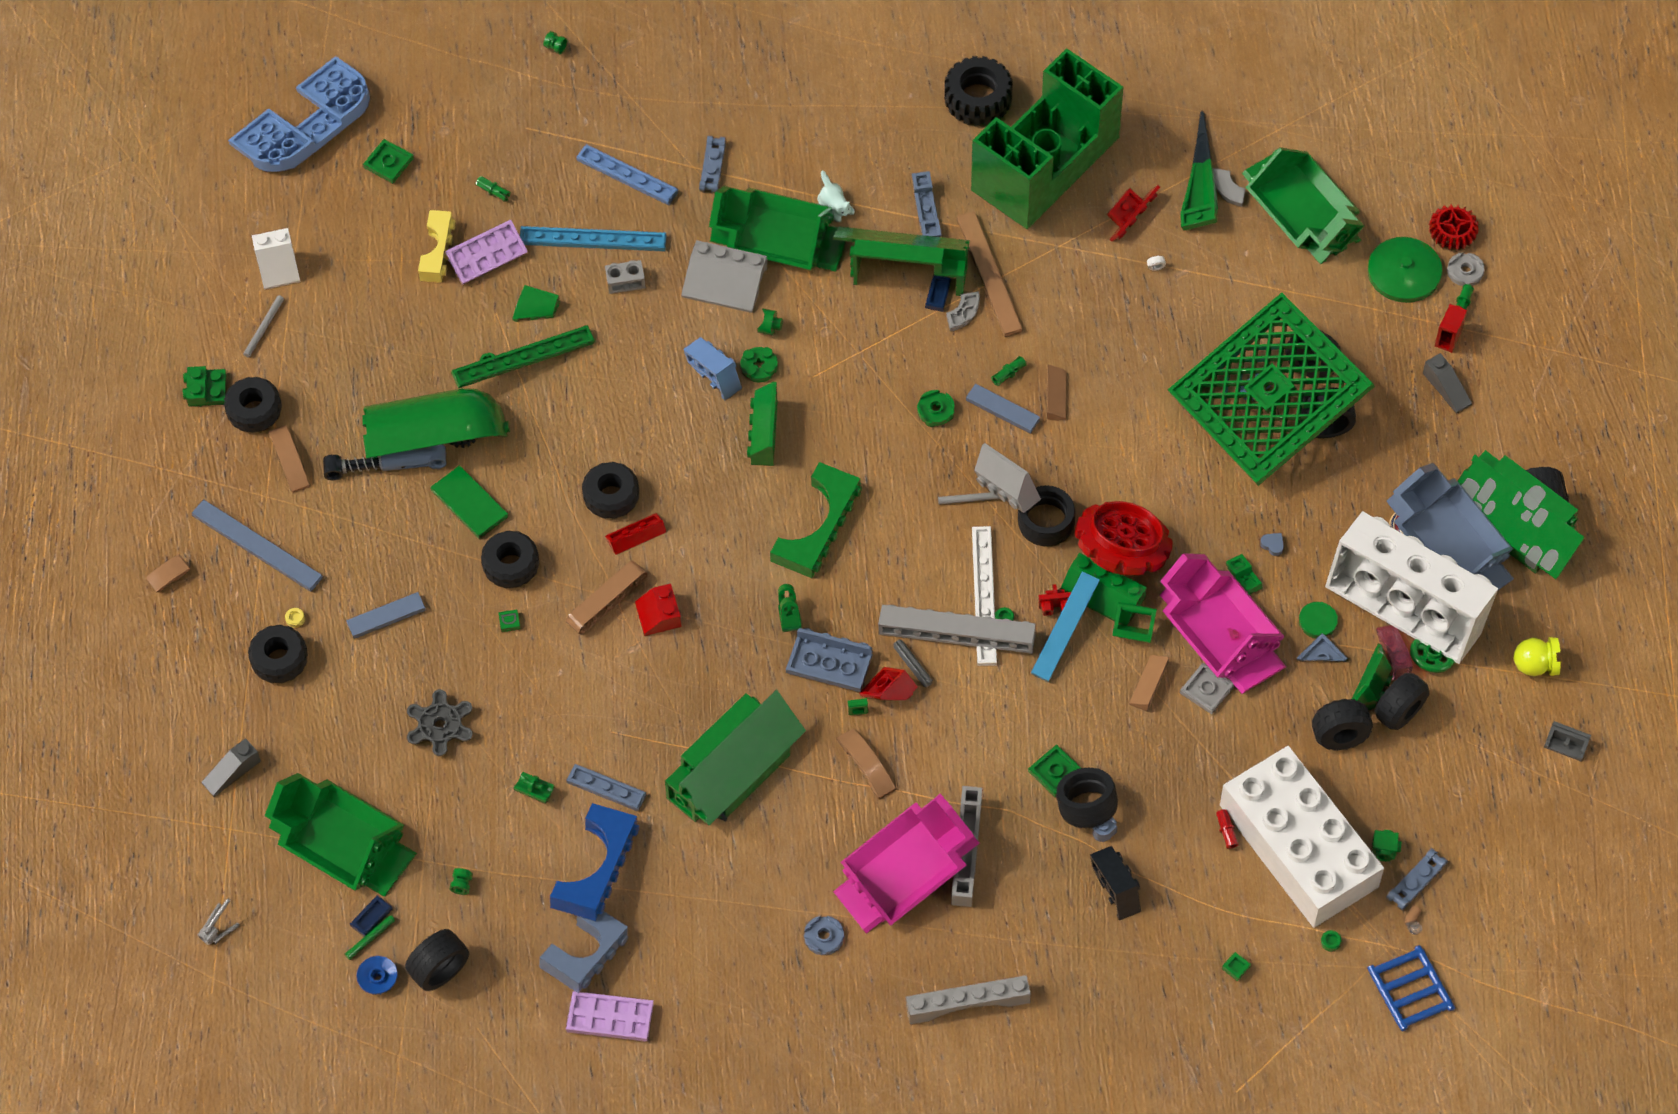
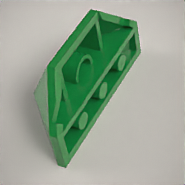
(1374, 679)

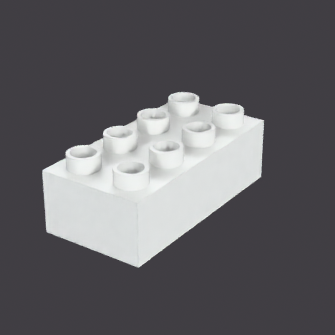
(1301, 836)

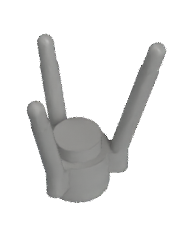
(209, 932)

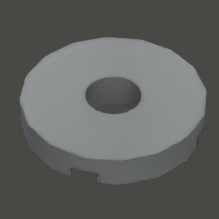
(1468, 260)

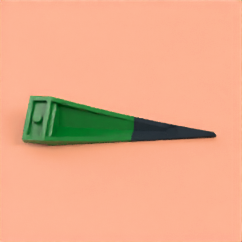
(1200, 200)

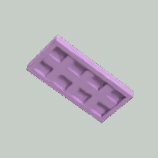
(486, 252)
(609, 1016)

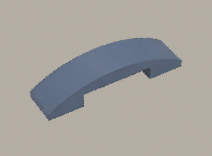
(925, 204)

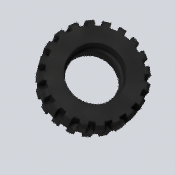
(983, 72)

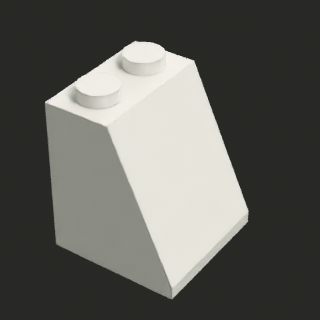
(276, 258)

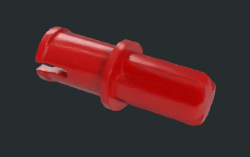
(1227, 829)

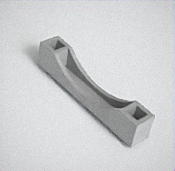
(964, 879)
(998, 993)

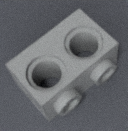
(625, 279)

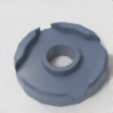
(823, 946)

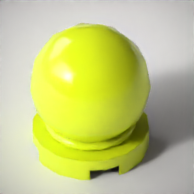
(1536, 657)

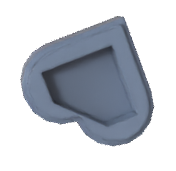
(1272, 543)

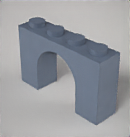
(575, 971)

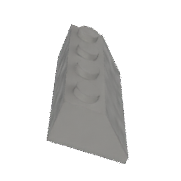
(1005, 479)

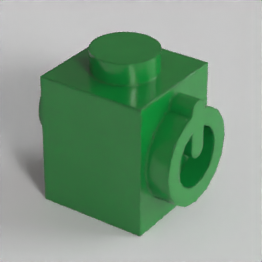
(1385, 845)

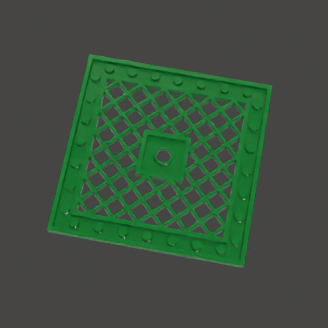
(1302, 433)

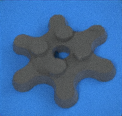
(439, 711)

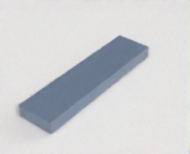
(1003, 408)
(385, 615)
(606, 787)

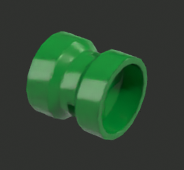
(554, 42)
(461, 880)

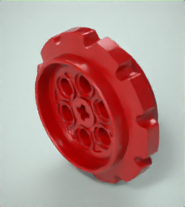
(1123, 538)

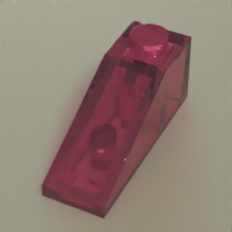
(1395, 650)

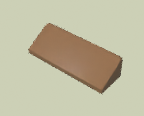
(1056, 393)
(1149, 682)

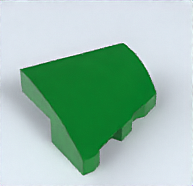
(535, 304)

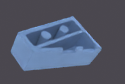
(715, 366)

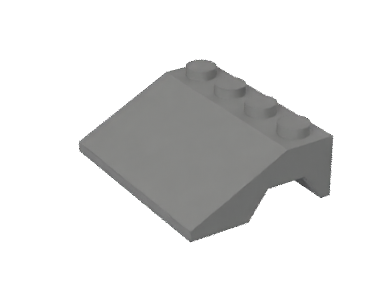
(724, 276)

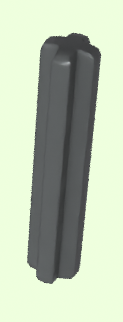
(912, 663)

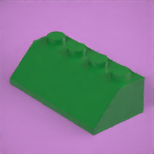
(763, 425)
(1109, 591)

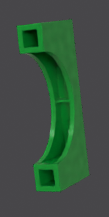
(806, 553)

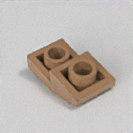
(168, 572)

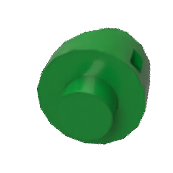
(770, 322)

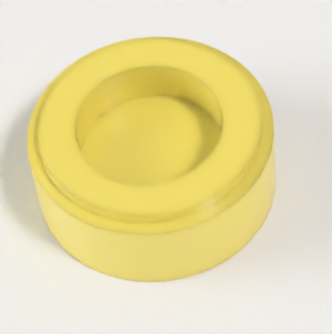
(295, 617)

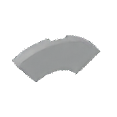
(1227, 188)
(964, 312)

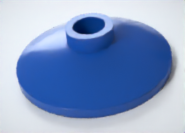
(375, 967)

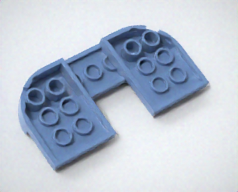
(280, 146)

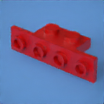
(1127, 208)

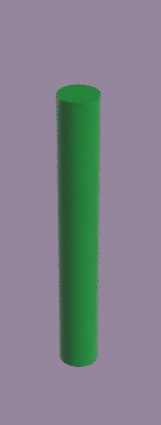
(369, 937)

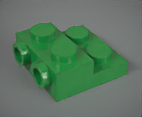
(204, 386)

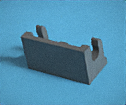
(1567, 741)

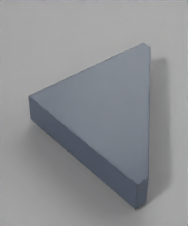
(1322, 650)

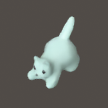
(832, 196)

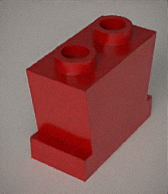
(1450, 328)

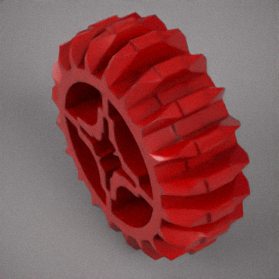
(1455, 222)

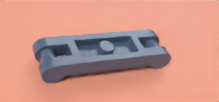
(712, 164)
(1417, 879)

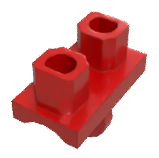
(1052, 599)

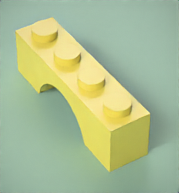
(432, 265)

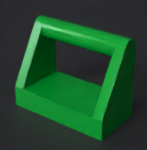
(1134, 632)

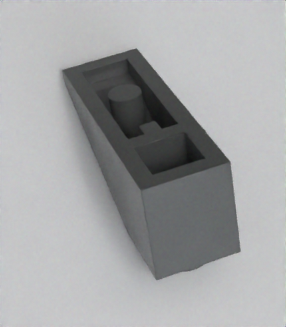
(1446, 382)
(231, 767)

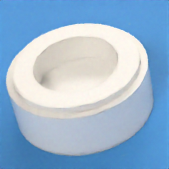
(1156, 263)

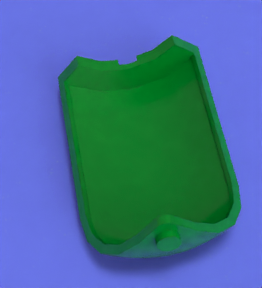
(431, 421)

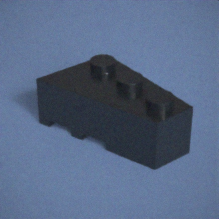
(1117, 880)

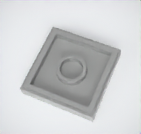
(1206, 689)

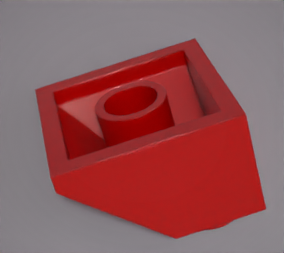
(890, 685)

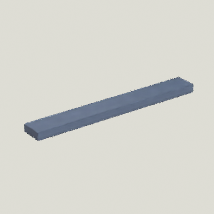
(257, 545)

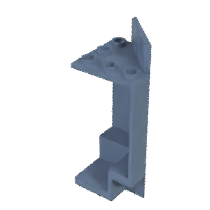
(1450, 523)

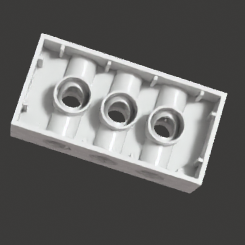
(1411, 586)

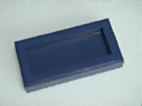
(938, 293)
(371, 916)

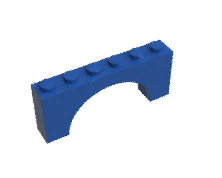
(588, 895)

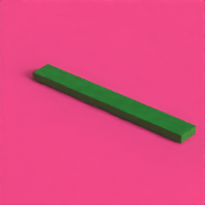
(522, 356)

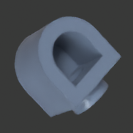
(1105, 831)

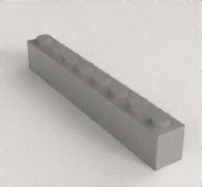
(957, 628)

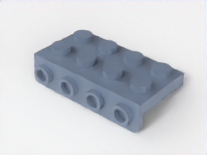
(829, 659)

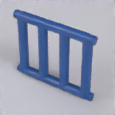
(1393, 1006)

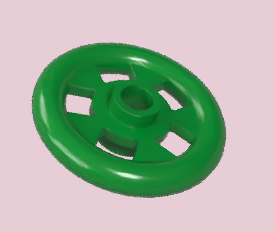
(1430, 655)

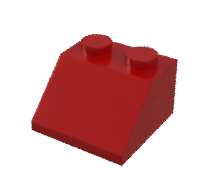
(658, 610)

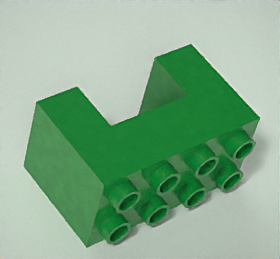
(1052, 144)

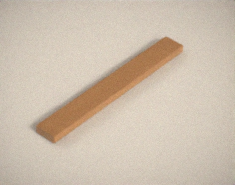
(989, 274)

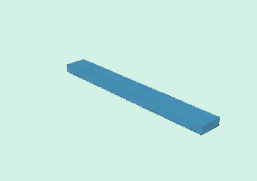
(593, 238)

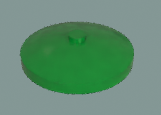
(1404, 269)

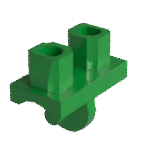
(534, 787)

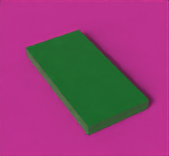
(469, 502)

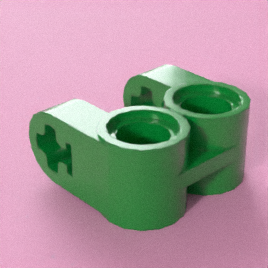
(788, 609)

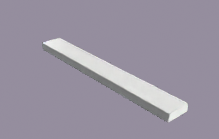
(983, 586)

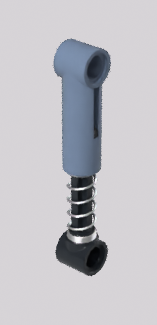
(432, 456)

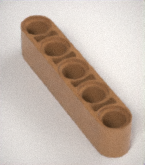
(606, 597)

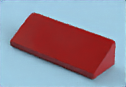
(636, 533)

